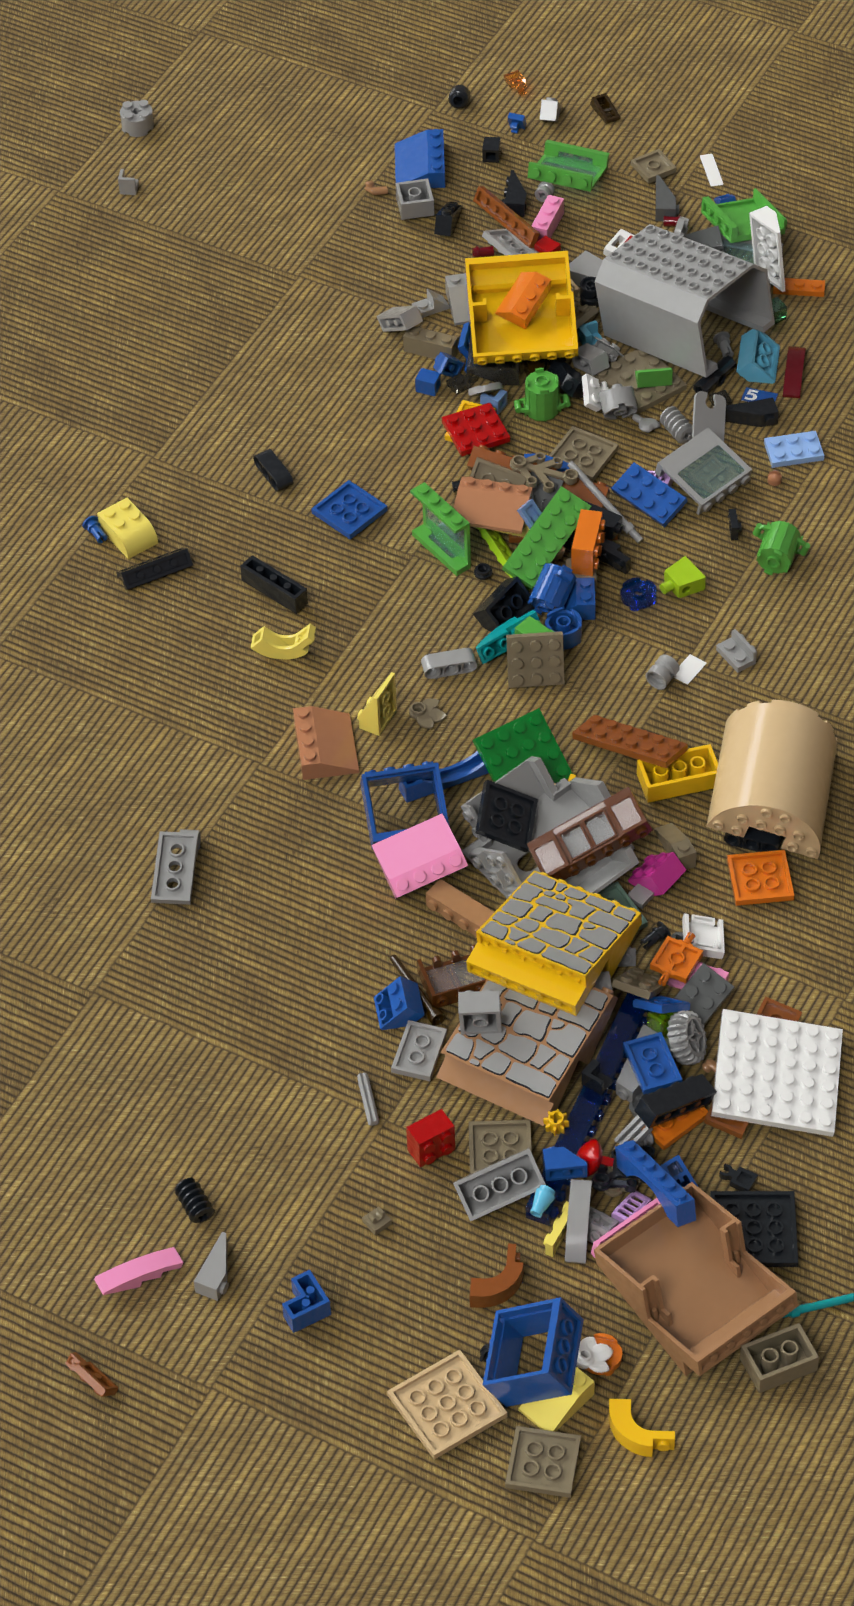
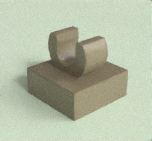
(376, 1220)

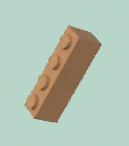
(457, 906)

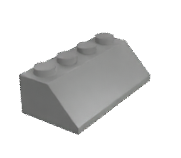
(499, 1184)

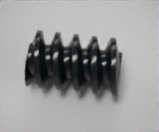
(194, 1200)

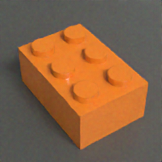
(587, 542)

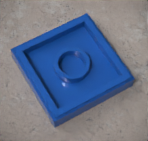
(661, 1004)

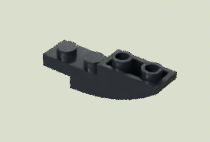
(610, 554)

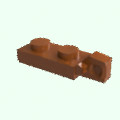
(92, 1375)

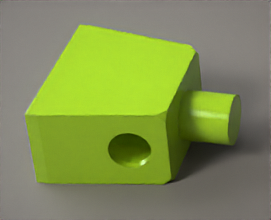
(683, 579)

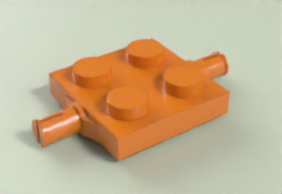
(676, 959)

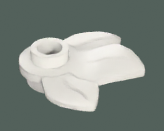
(593, 1355)

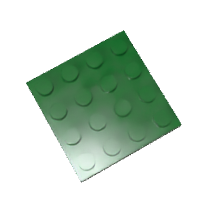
(519, 740)

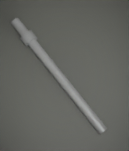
(628, 527)

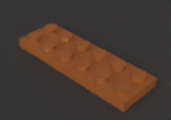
(630, 741)

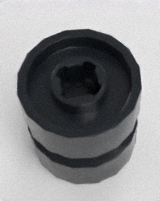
(588, 292)

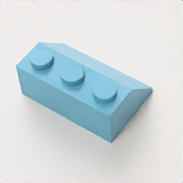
(758, 357)

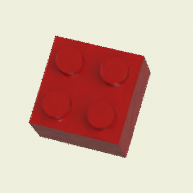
(431, 1138)

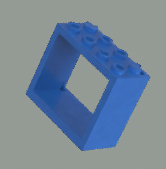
(390, 776)
(560, 1354)

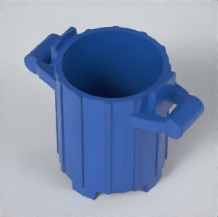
(552, 588)

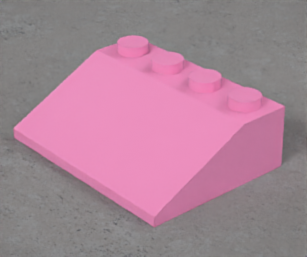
(419, 855)

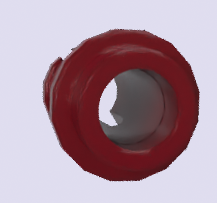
(670, 221)
(482, 251)

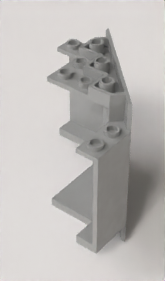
(554, 806)

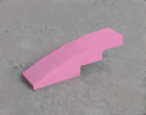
(134, 1272)

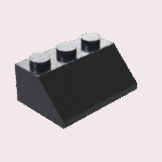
(504, 603)

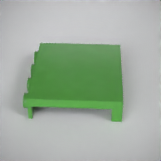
(734, 216)

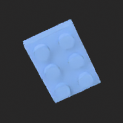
(794, 449)

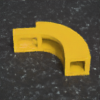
(633, 1436)

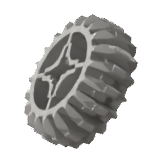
(687, 1037)

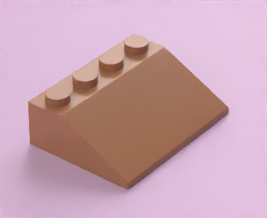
(492, 504)
(324, 742)

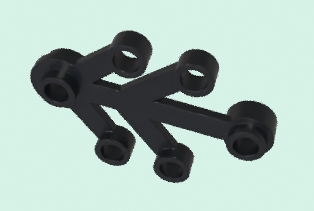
(602, 1181)

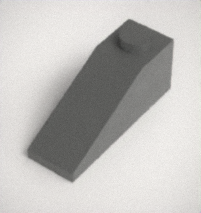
(665, 201)

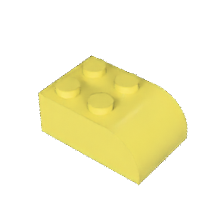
(127, 528)

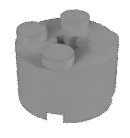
(136, 118)
(618, 402)

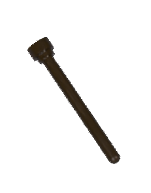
(434, 1014)

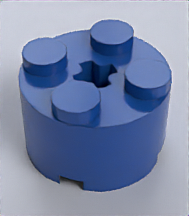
(569, 623)

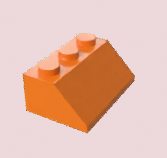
(524, 298)

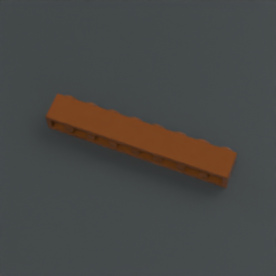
(578, 489)

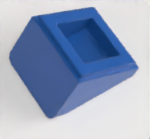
(724, 198)

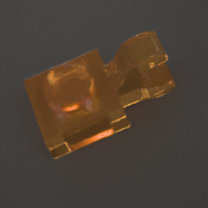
(517, 80)

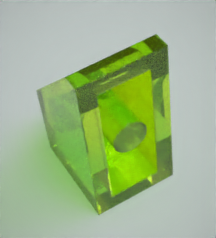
(659, 1022)

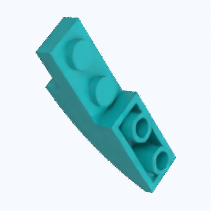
(495, 642)

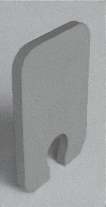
(709, 418)

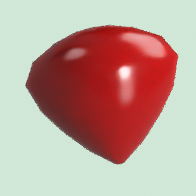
(593, 1155)

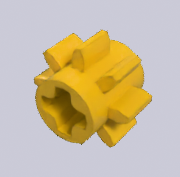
(556, 1116)

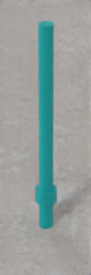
(820, 1305)

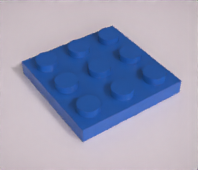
(349, 509)

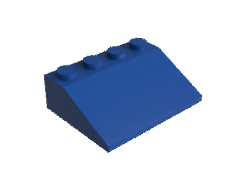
(421, 158)

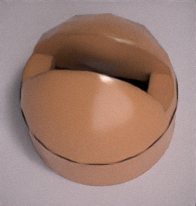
(774, 478)

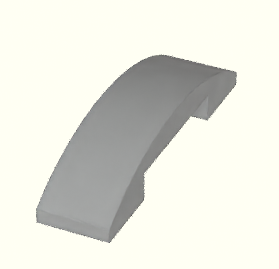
(578, 1221)

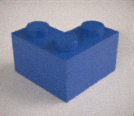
(309, 1302)

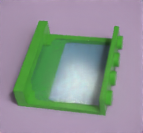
(569, 166)
(443, 530)

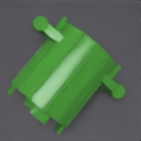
(542, 396)
(779, 546)

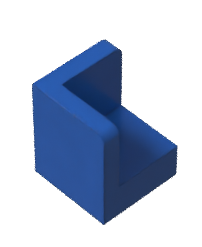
(428, 382)

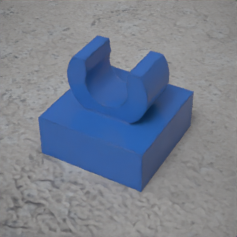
(516, 121)

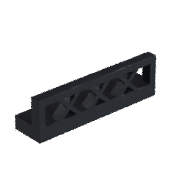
(155, 568)

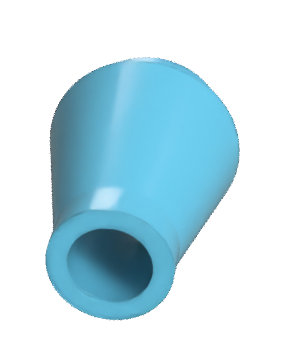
(543, 1198)

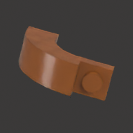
(498, 1289)

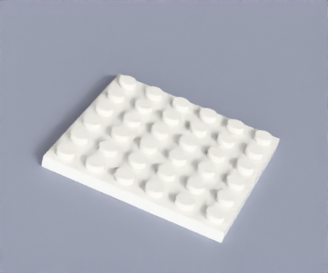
(777, 1072)

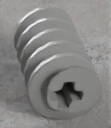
(676, 424)

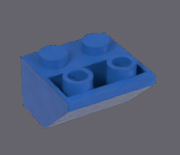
(398, 1004)

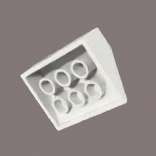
(767, 244)

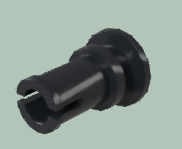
(657, 934)

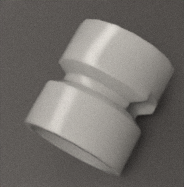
(662, 672)

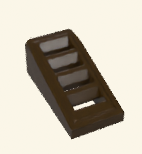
(596, 105)

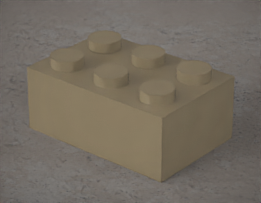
(779, 1358)

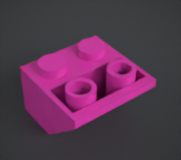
(658, 872)

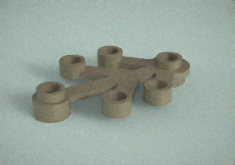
(522, 465)

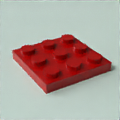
(475, 428)

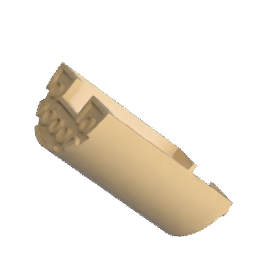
(775, 774)

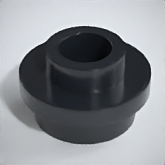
(483, 571)

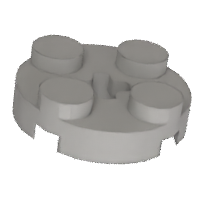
(682, 226)

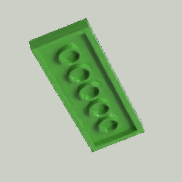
(545, 537)

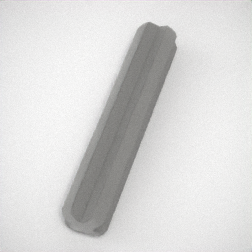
(368, 1099)

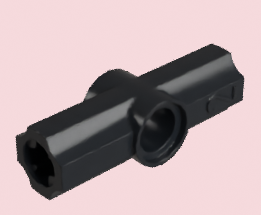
(718, 377)

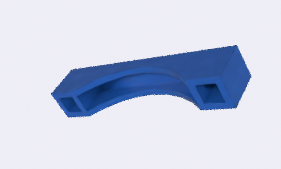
(450, 776)
(674, 1198)

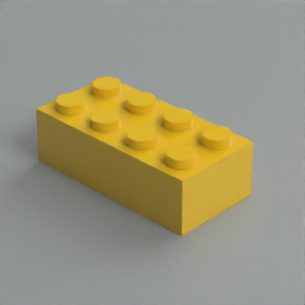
(688, 774)

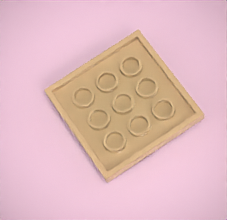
(446, 1404)

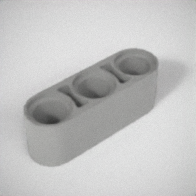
(449, 663)

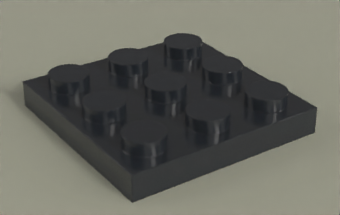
(506, 815)

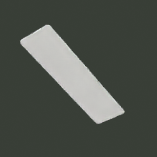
(711, 170)

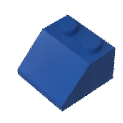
(582, 598)

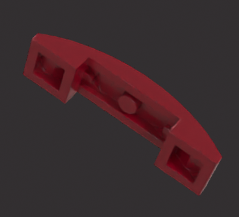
(794, 372)

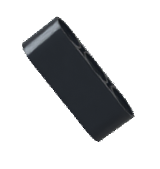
(273, 470)
(755, 840)

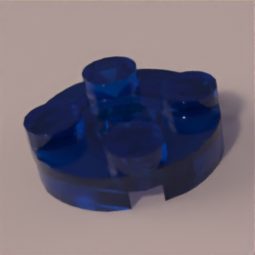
(642, 601)

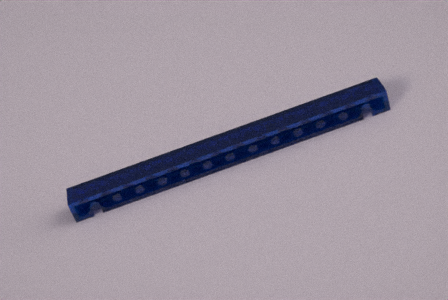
(590, 1105)

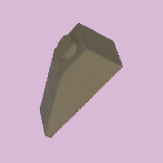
(677, 842)

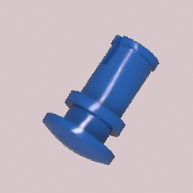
(93, 526)

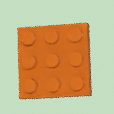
(760, 877)

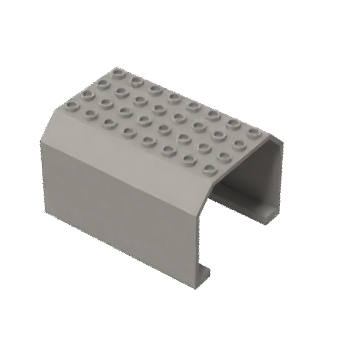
(661, 285)

